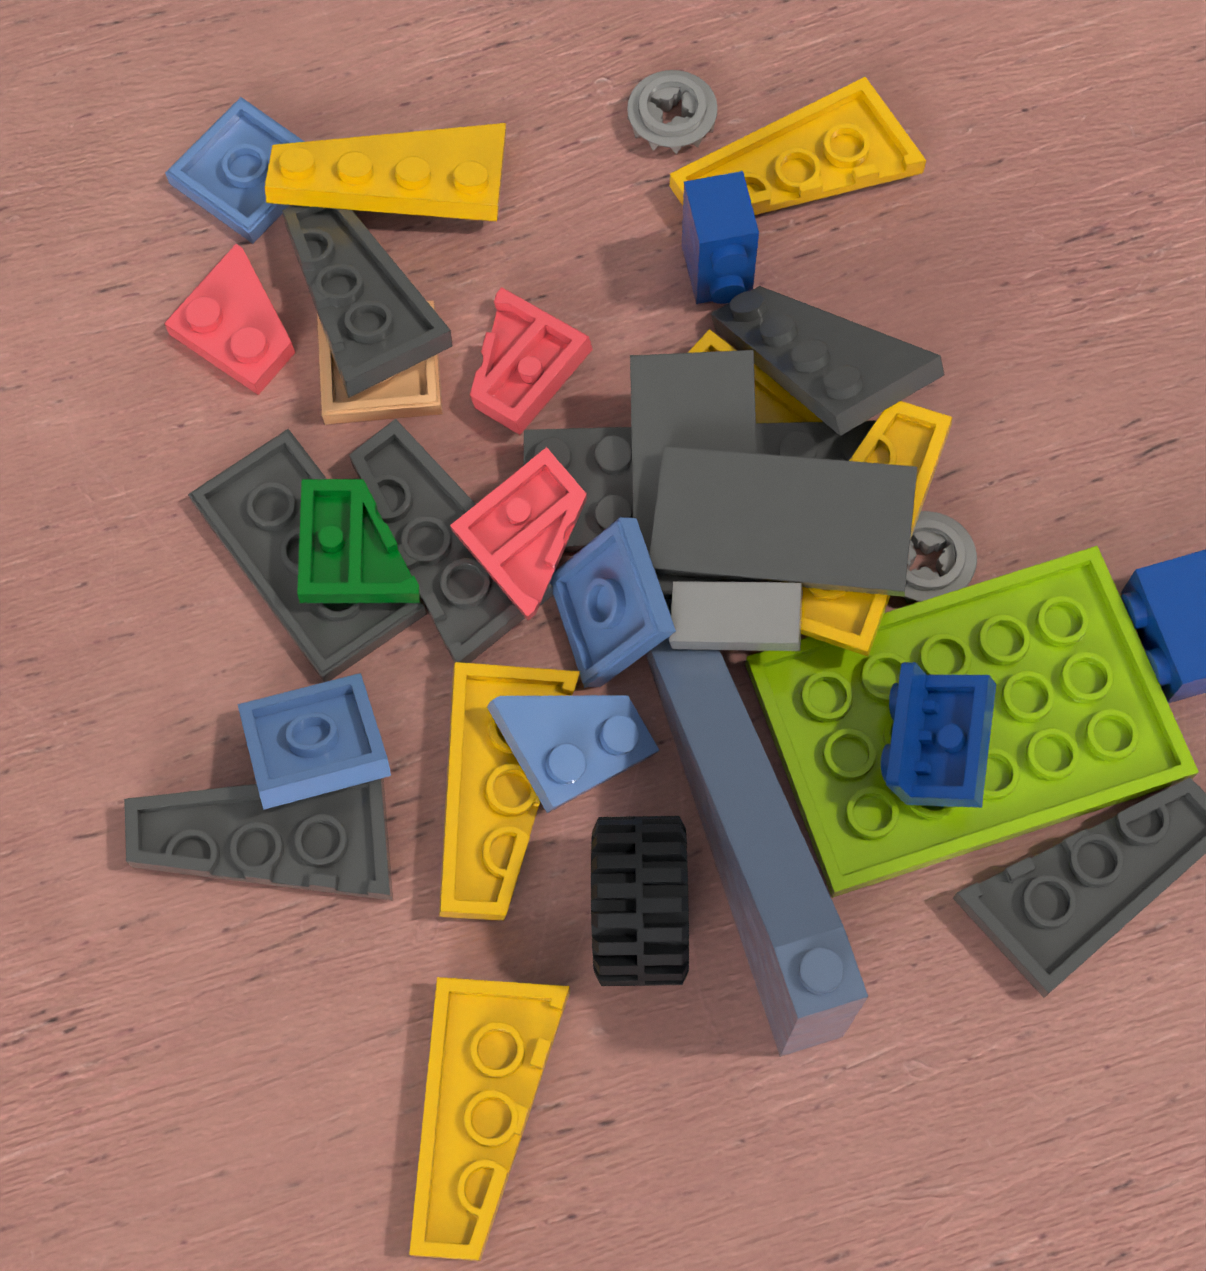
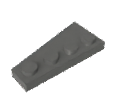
(362, 298)
(823, 359)
(419, 507)
(313, 844)
(1080, 893)

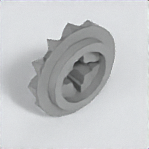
(662, 92)
(954, 565)

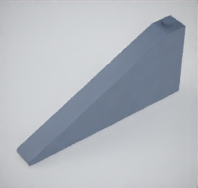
(763, 861)

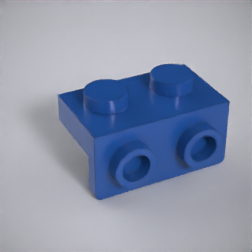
(939, 738)

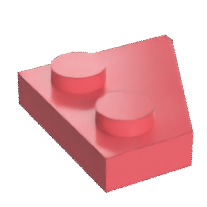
(234, 323)
(524, 361)
(524, 529)

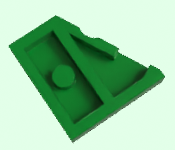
(348, 548)

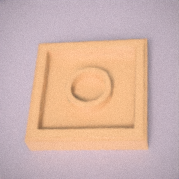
(401, 396)

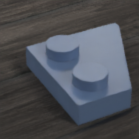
(572, 741)

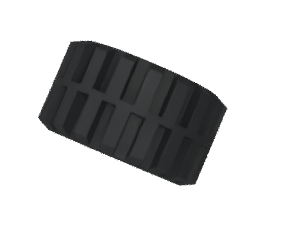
(639, 901)

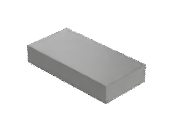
(736, 616)

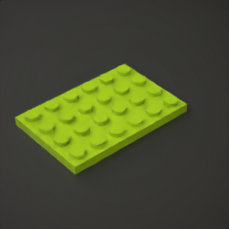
(1070, 726)

